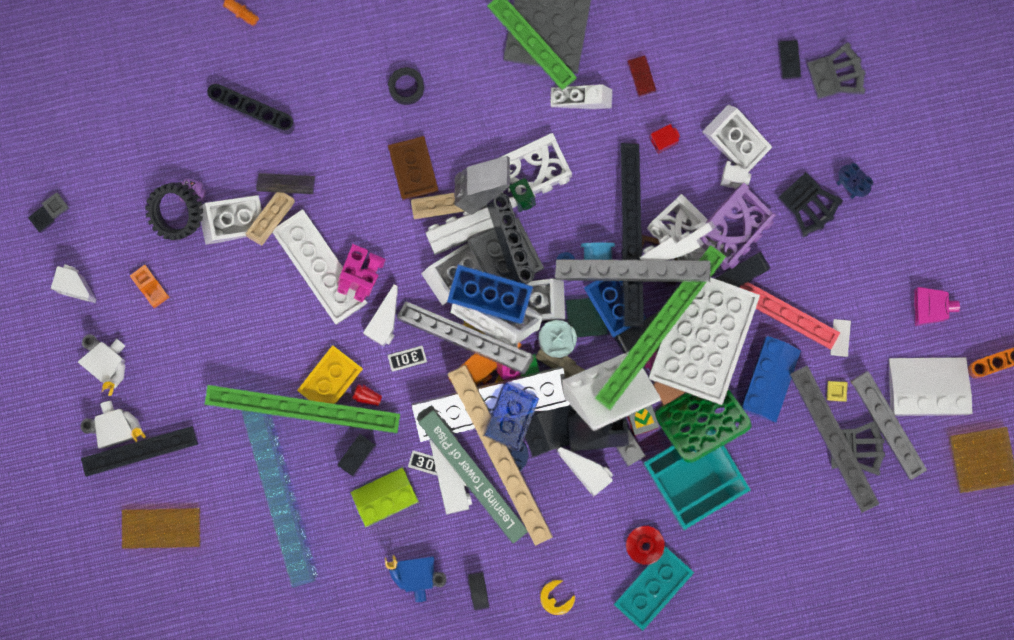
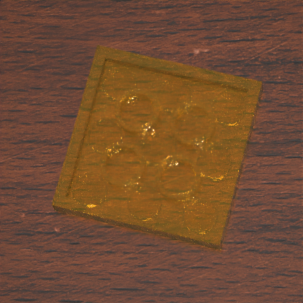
(983, 459)

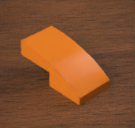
(149, 286)

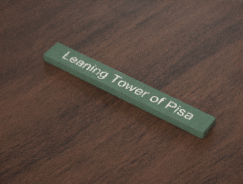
(472, 477)

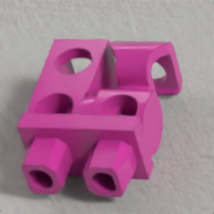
(356, 278)

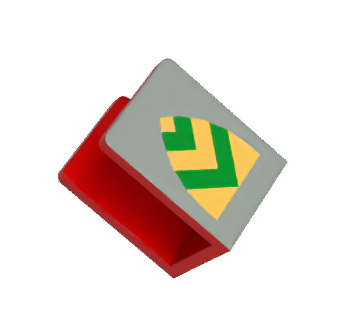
(643, 421)

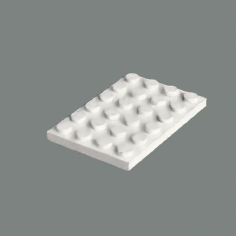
(706, 342)

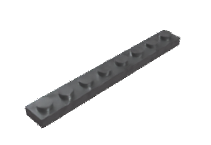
(633, 270)
(465, 337)
(834, 439)

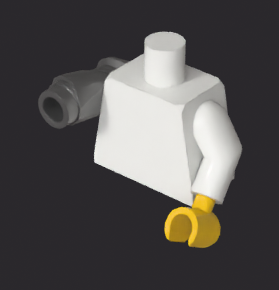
(104, 361)
(112, 426)

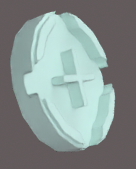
(557, 338)

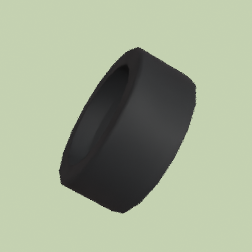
(403, 72)
(478, 591)

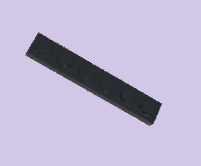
(139, 451)

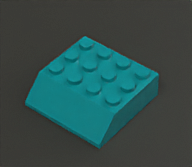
(696, 487)

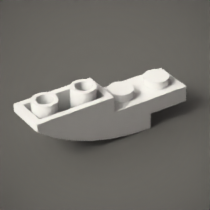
(673, 248)

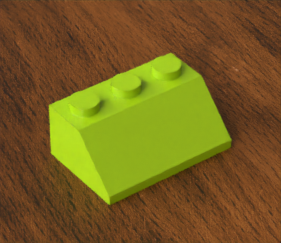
(384, 497)

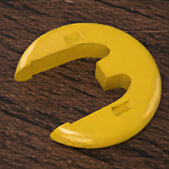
(548, 604)

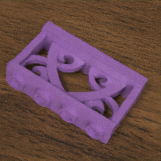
(736, 201)

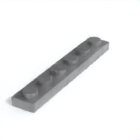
(888, 425)

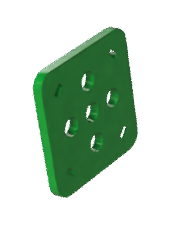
(697, 436)

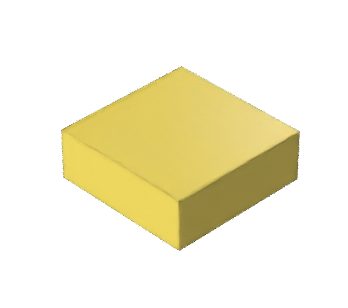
(836, 391)

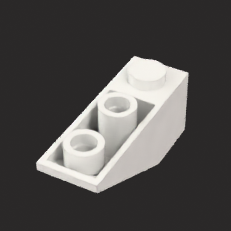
(582, 97)

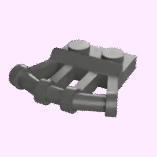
(825, 77)
(850, 435)

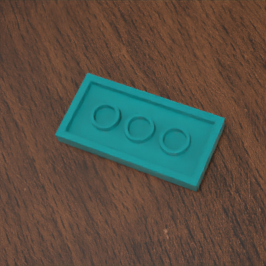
(653, 589)

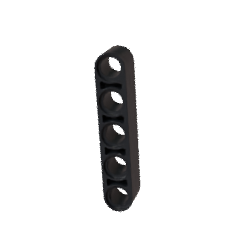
(242, 105)
(512, 230)

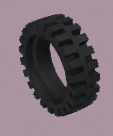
(157, 219)

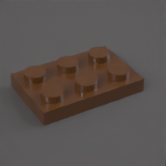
(413, 168)

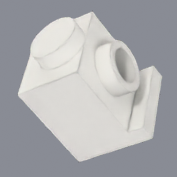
(734, 176)

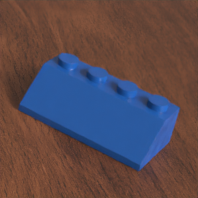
(490, 294)
(770, 379)

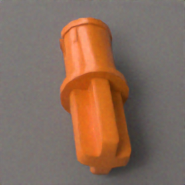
(241, 11)

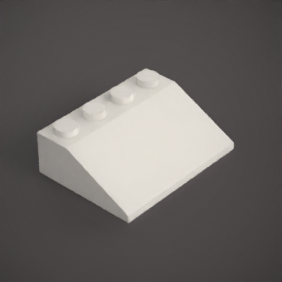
(929, 386)
(583, 388)

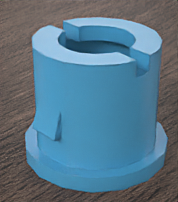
(597, 251)

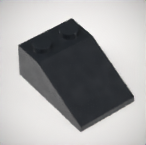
(549, 430)

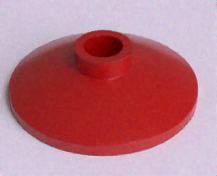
(641, 536)

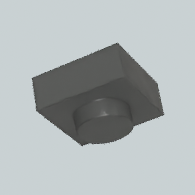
(55, 205)

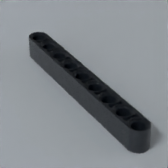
(736, 276)

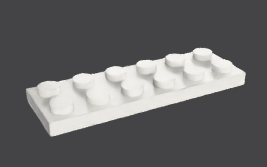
(316, 265)

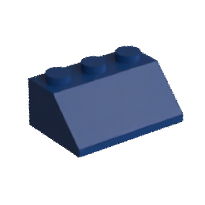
(608, 302)

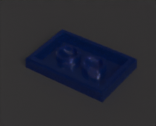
(511, 416)

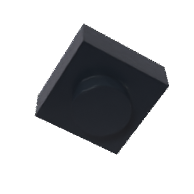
(41, 219)

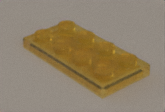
(161, 528)

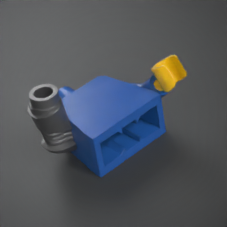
(415, 576)

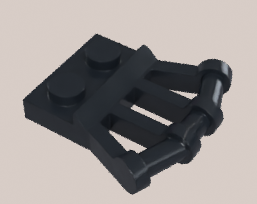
(802, 193)

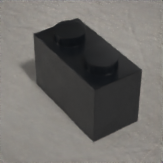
(356, 455)

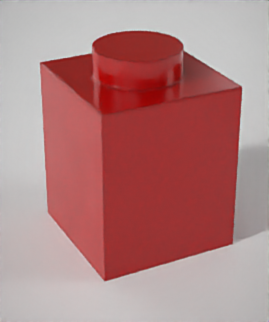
(664, 138)

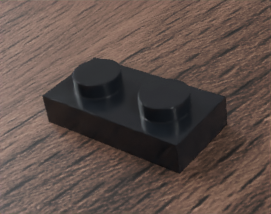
(789, 59)

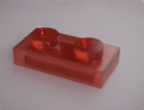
(641, 76)

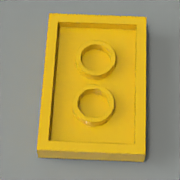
(330, 377)

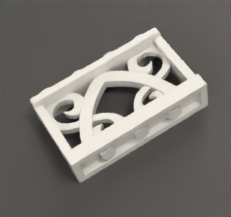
(541, 148)
(685, 215)
(499, 328)

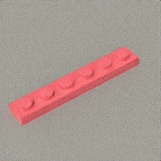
(793, 317)

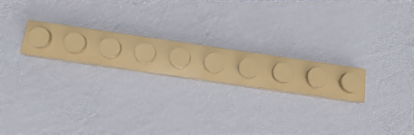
(500, 456)

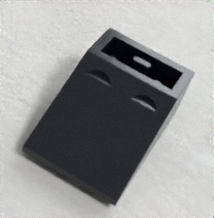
(609, 436)

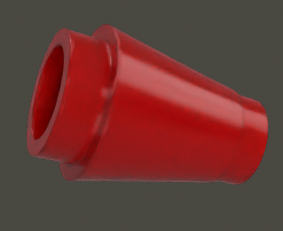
(366, 395)

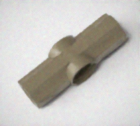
(569, 366)

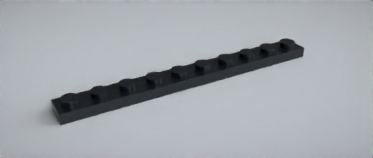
(631, 230)

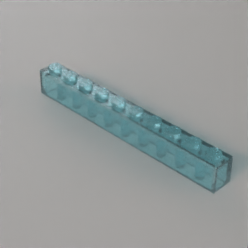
(280, 498)

